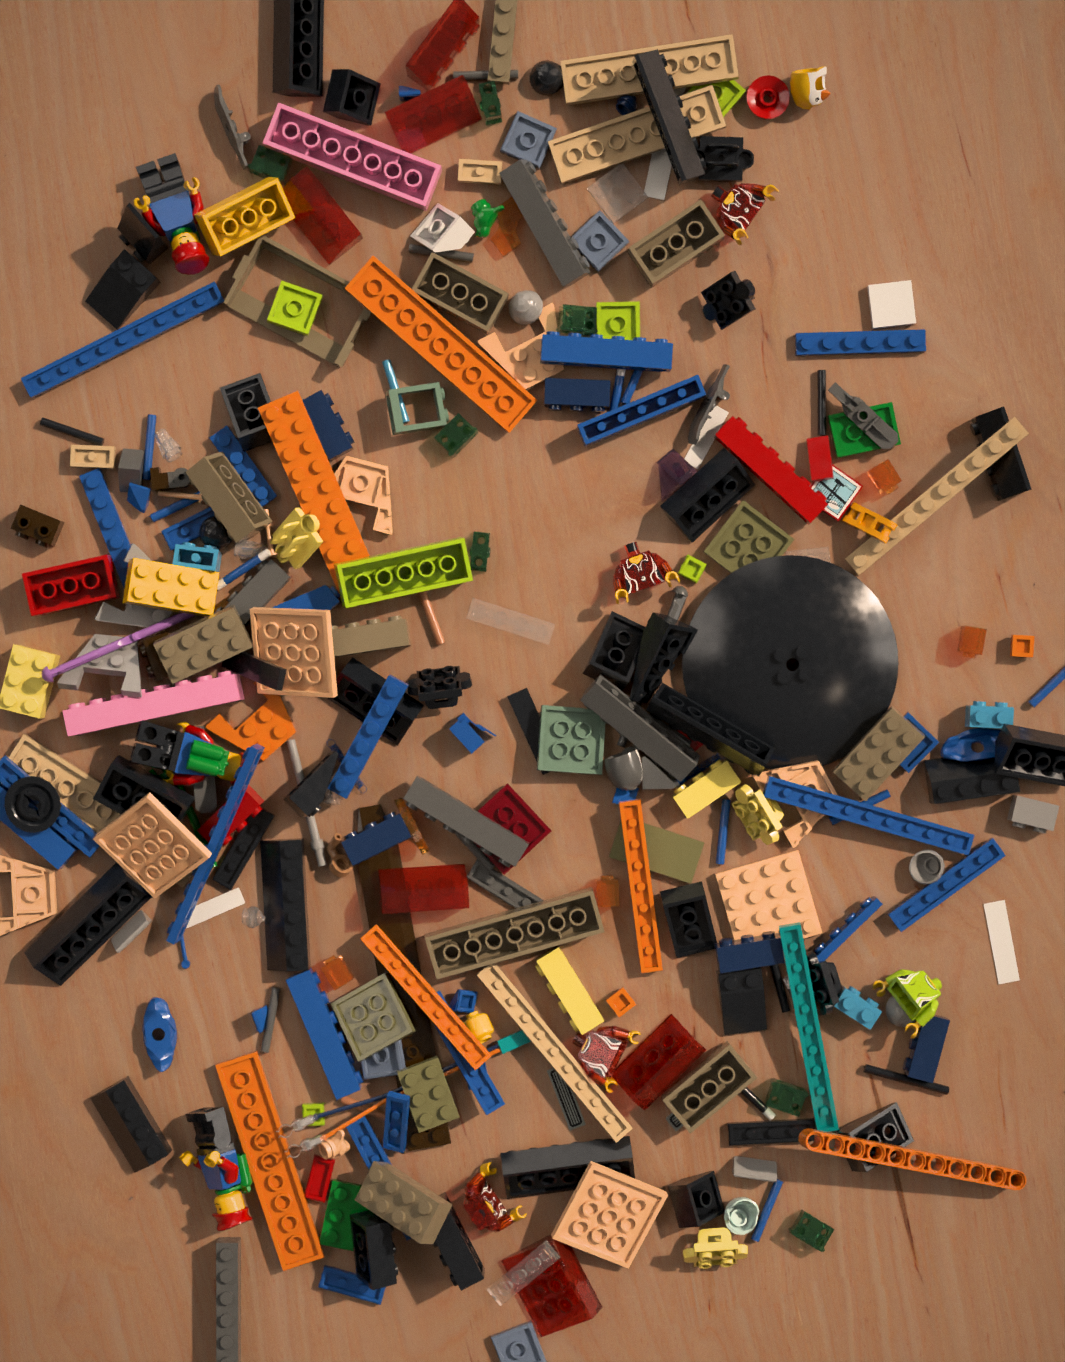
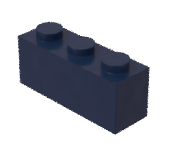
(577, 394)
(328, 425)
(376, 838)
(749, 952)
(926, 1049)

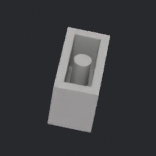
(1033, 813)

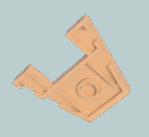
(524, 360)
(368, 485)
(807, 774)
(31, 893)

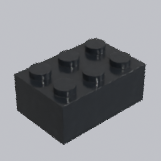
(373, 1250)

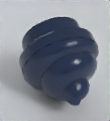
(626, 104)

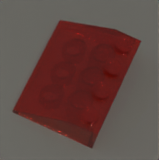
(560, 1293)

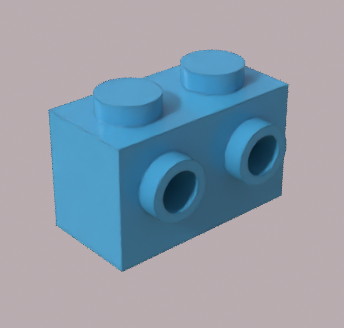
(197, 557)
(988, 716)
(858, 1008)

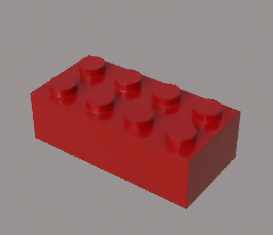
(71, 585)

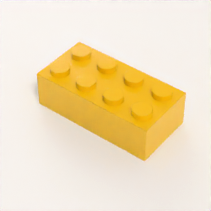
(244, 216)
(170, 587)

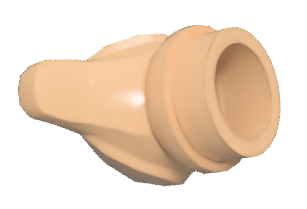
(334, 1146)

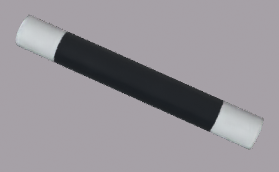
(765, 1110)

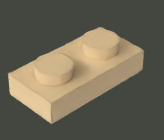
(479, 171)
(92, 456)

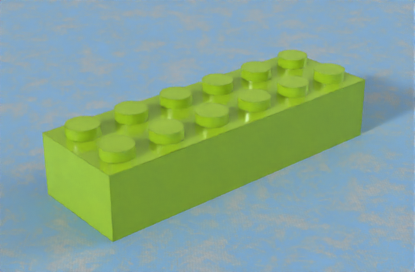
(403, 572)

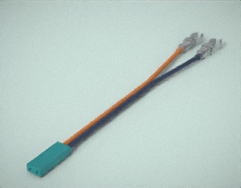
(506, 1044)

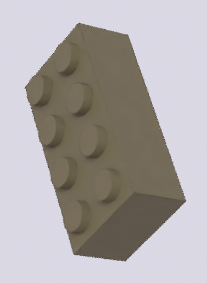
(676, 243)
(460, 293)
(228, 497)
(370, 637)
(203, 644)
(878, 753)
(708, 1087)
(403, 1202)

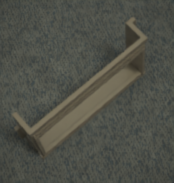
(259, 311)

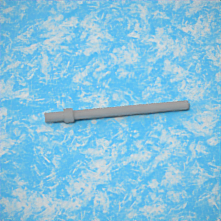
(317, 843)

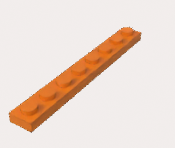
(640, 885)
(425, 997)

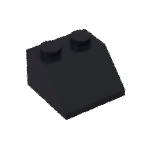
(351, 96)
(696, 1199)

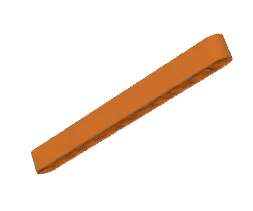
(904, 1154)

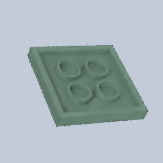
(570, 740)

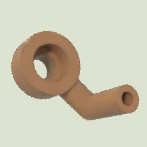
(340, 864)

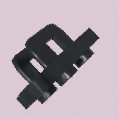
(724, 158)
(728, 300)
(439, 684)
(825, 983)

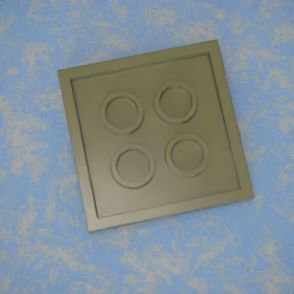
(746, 539)
(373, 1017)

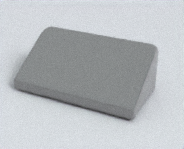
(130, 931)
(754, 1169)

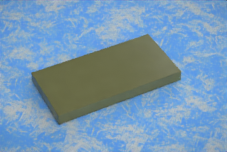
(667, 852)

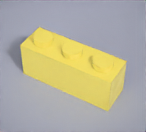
(705, 788)

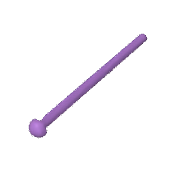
(48, 674)

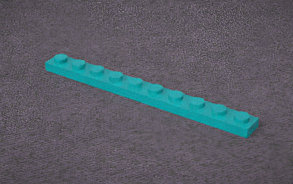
(808, 1027)

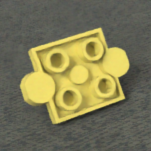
(297, 538)
(758, 814)
(715, 1248)

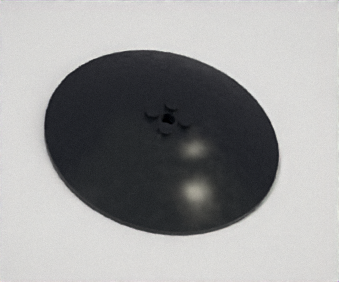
(800, 612)

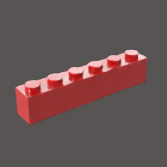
(770, 470)

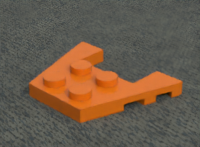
(267, 727)

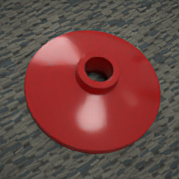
(771, 87)

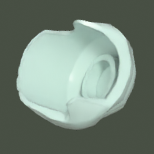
(741, 1215)

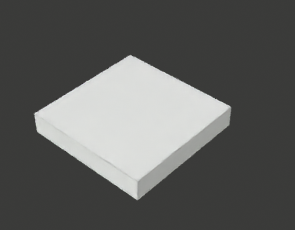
(891, 304)

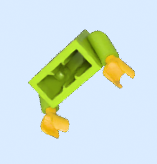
(915, 995)

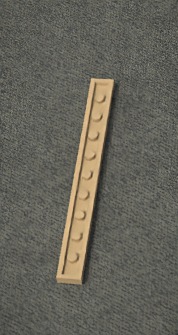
(940, 493)
(554, 1052)

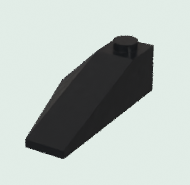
(660, 646)

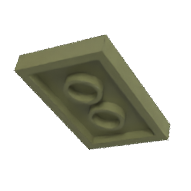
(429, 1094)

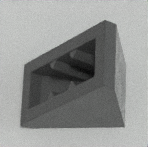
(130, 468)
(655, 776)

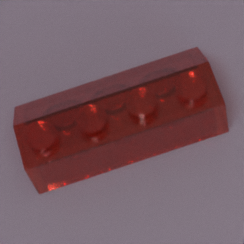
(442, 44)
(433, 115)
(320, 216)
(423, 888)
(658, 1062)

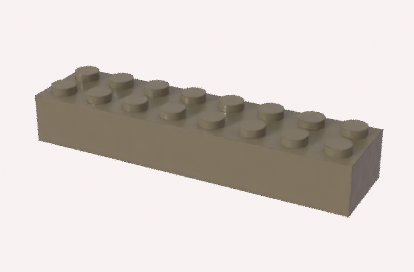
(514, 933)

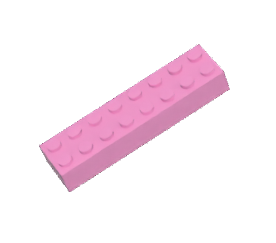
(352, 156)
(159, 703)

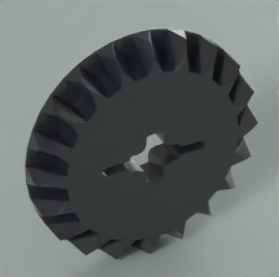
(18, 802)

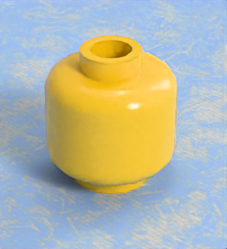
(480, 1026)

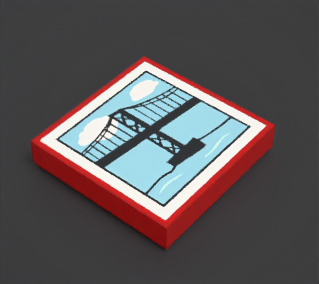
(838, 491)

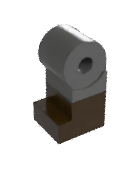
(169, 480)

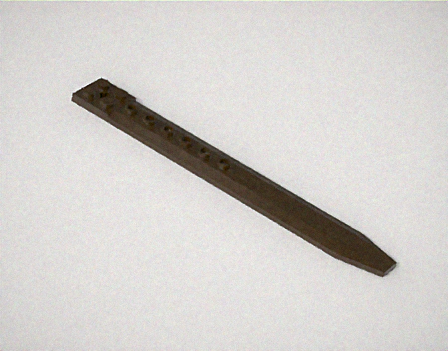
(400, 930)

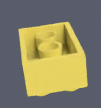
(23, 686)

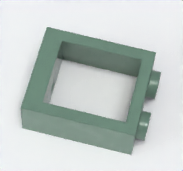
(395, 411)

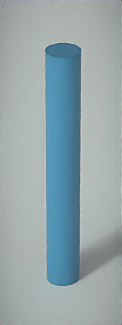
(393, 385)

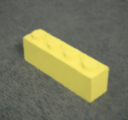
(569, 989)

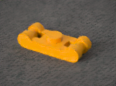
(869, 522)

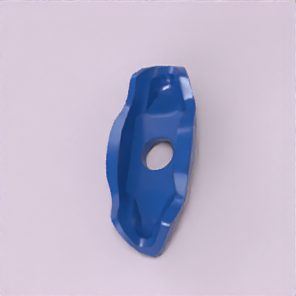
(960, 749)
(159, 1016)

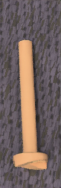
(182, 495)
(269, 538)

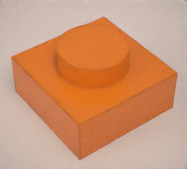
(1022, 646)
(621, 1001)

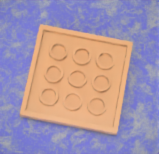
(301, 644)
(152, 845)
(768, 895)
(609, 1214)

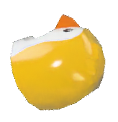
(809, 87)

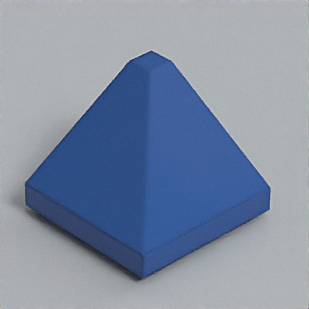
(408, 93)
(138, 496)
(621, 795)
(464, 1001)
(259, 1016)

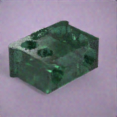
(490, 103)
(270, 164)
(577, 320)
(457, 436)
(480, 551)
(787, 1095)
(811, 1231)

